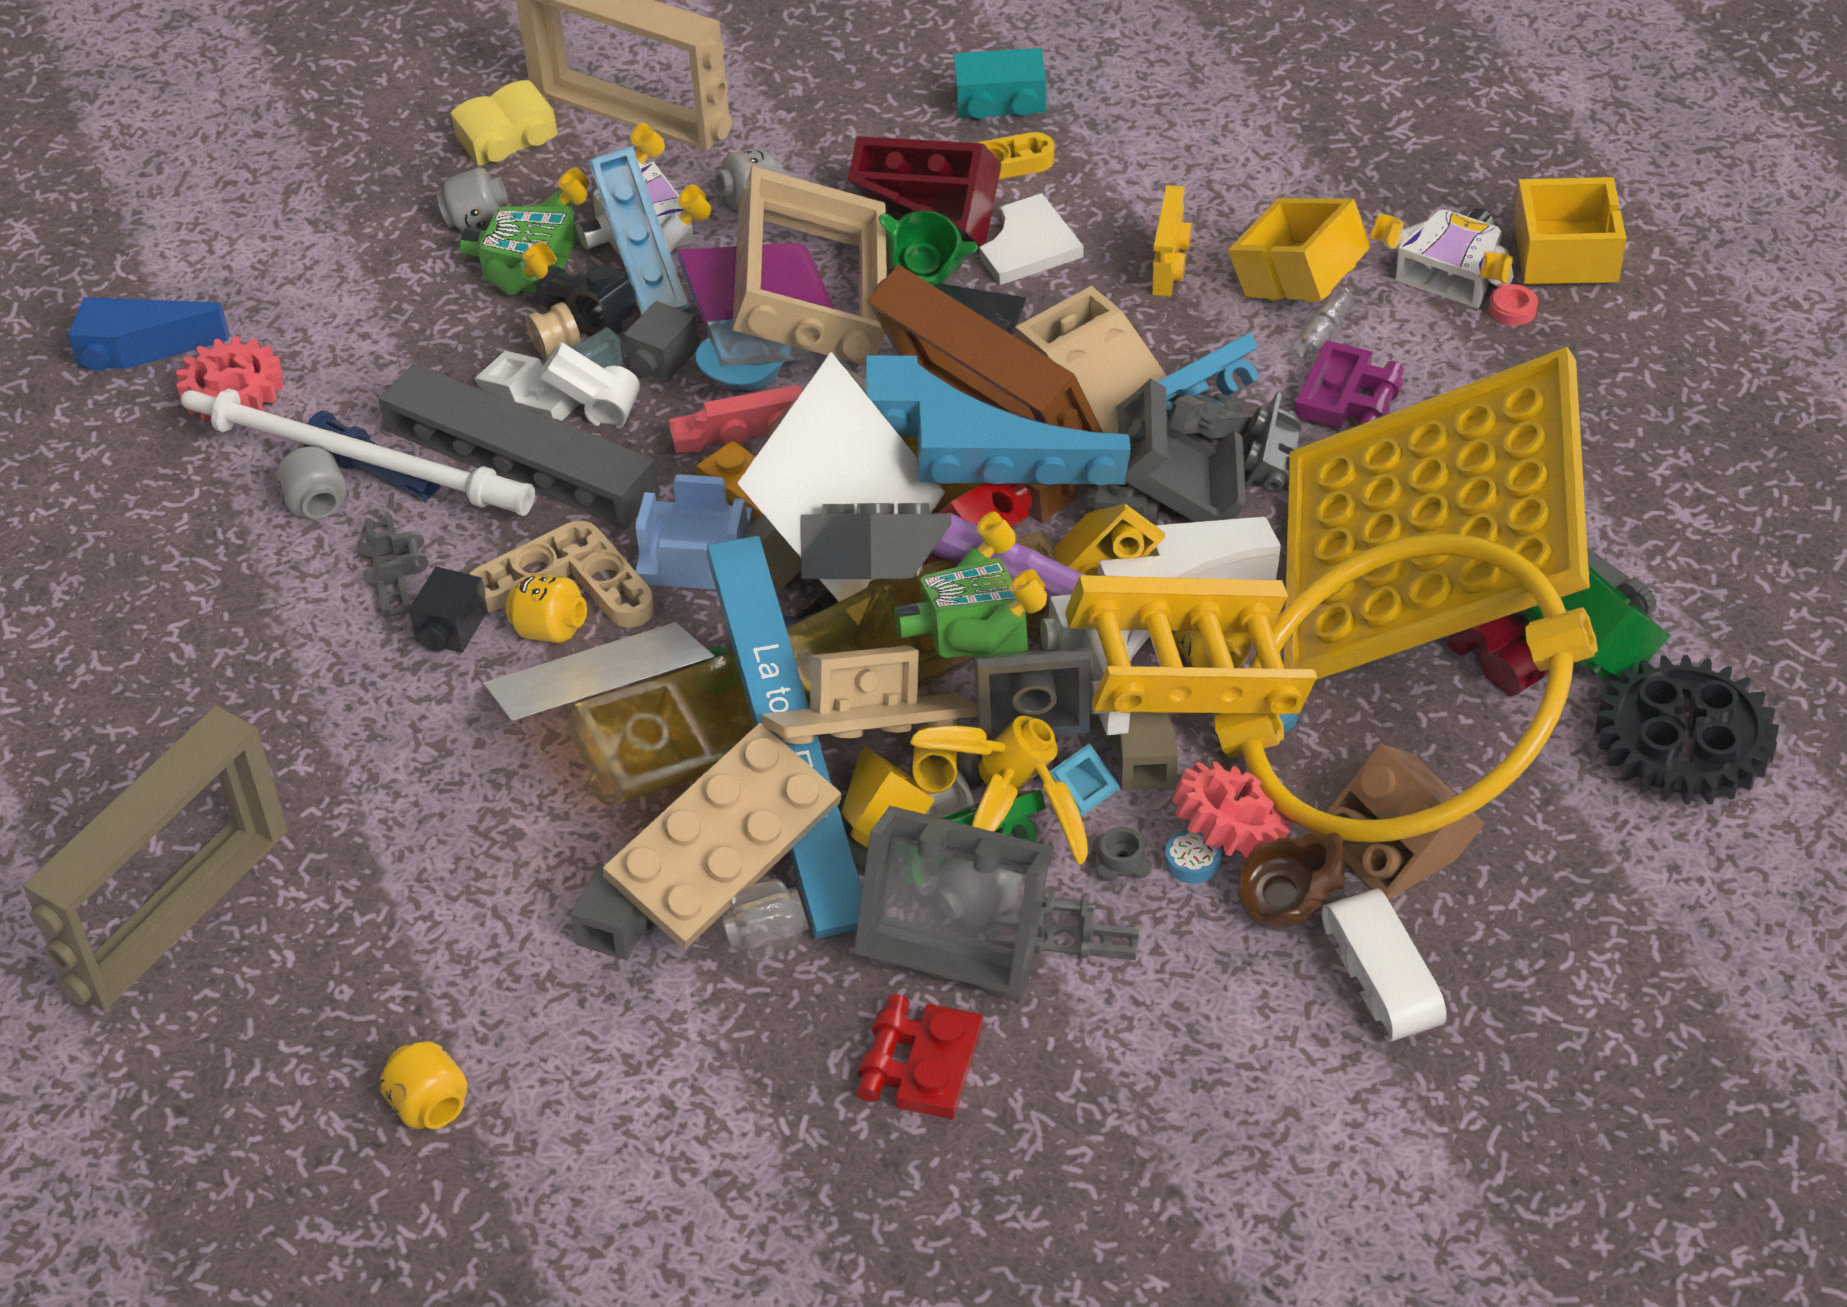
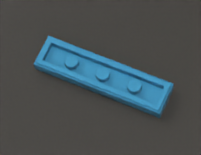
(637, 230)

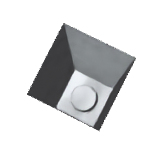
(1034, 685)

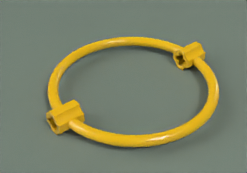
(1553, 642)

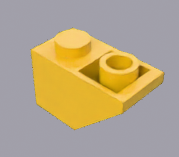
(1107, 535)

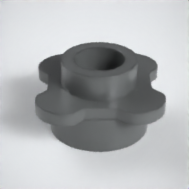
(1121, 841)

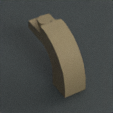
(1146, 752)

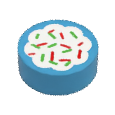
(1190, 858)

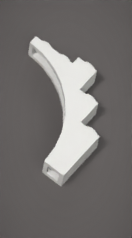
(1190, 550)

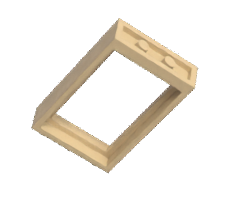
(697, 34)
(823, 213)

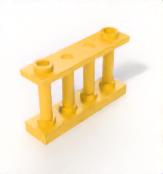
(1188, 605)

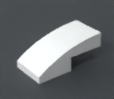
(518, 381)

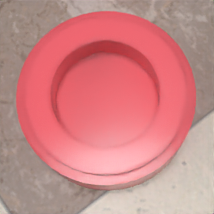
(1513, 304)

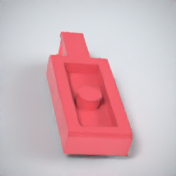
(731, 419)

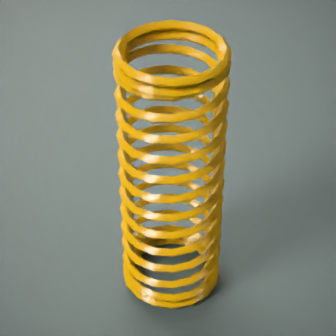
(934, 774)

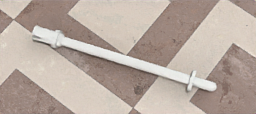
(481, 486)

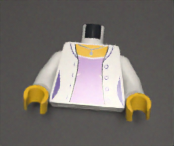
(673, 210)
(1448, 254)

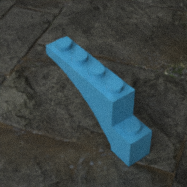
(982, 444)

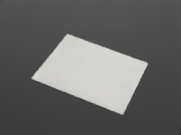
(833, 452)
(596, 670)

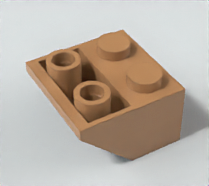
(1395, 786)

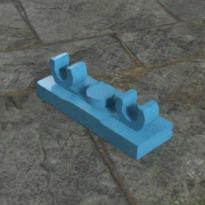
(1223, 362)

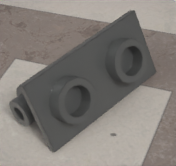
(1268, 454)

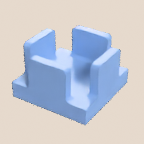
(676, 534)

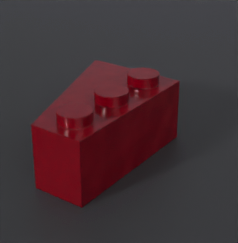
(930, 176)

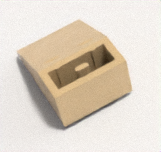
(1097, 346)

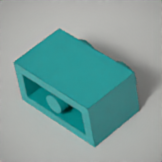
(1000, 83)

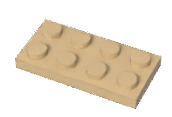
(721, 835)

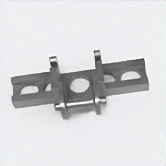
(393, 567)
(1084, 931)

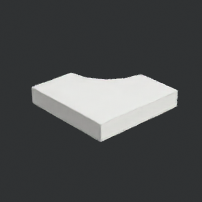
(1030, 241)

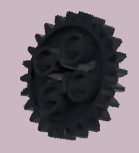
(1646, 729)

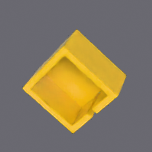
(1569, 230)
(1299, 248)

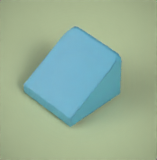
(1086, 778)

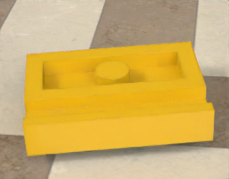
(1170, 238)

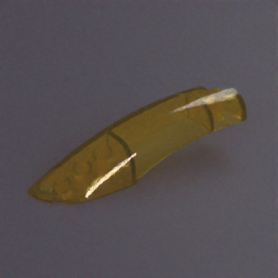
(690, 719)

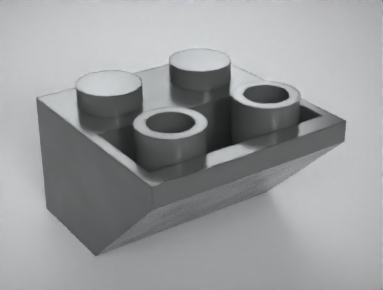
(869, 543)

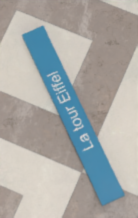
(774, 685)

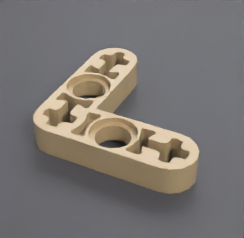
(581, 563)

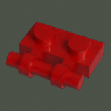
(937, 1063)

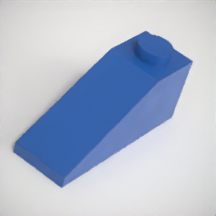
(139, 331)

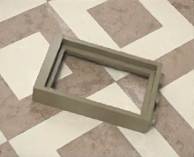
(212, 747)

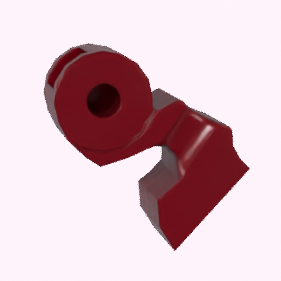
(1503, 653)

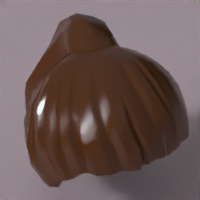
(1291, 878)

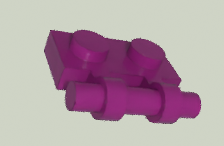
(1335, 383)

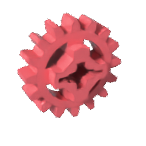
(233, 368)
(1228, 808)

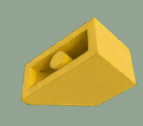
(876, 787)

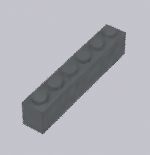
(519, 444)

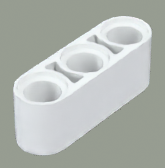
(1386, 964)

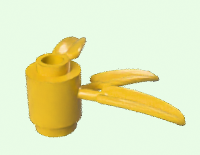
(1009, 766)

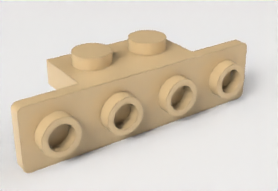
(866, 692)

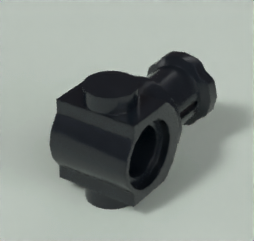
(594, 297)

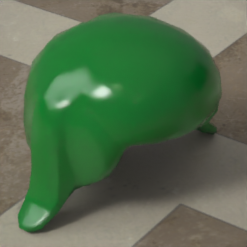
(925, 245)

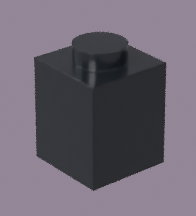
(448, 610)

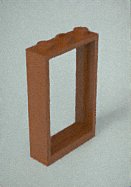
(977, 354)

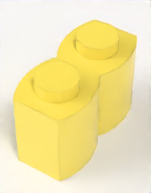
(504, 122)

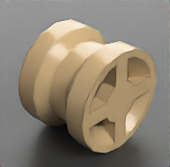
(551, 328)

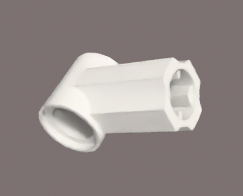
(604, 391)

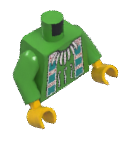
(528, 239)
(977, 603)

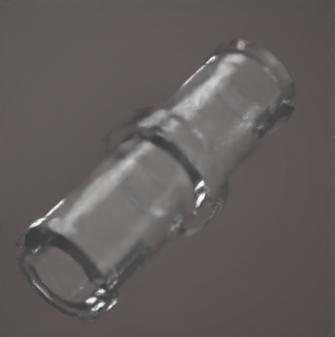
(1322, 324)

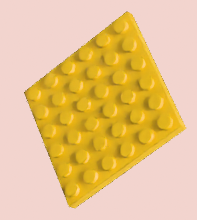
(1469, 462)

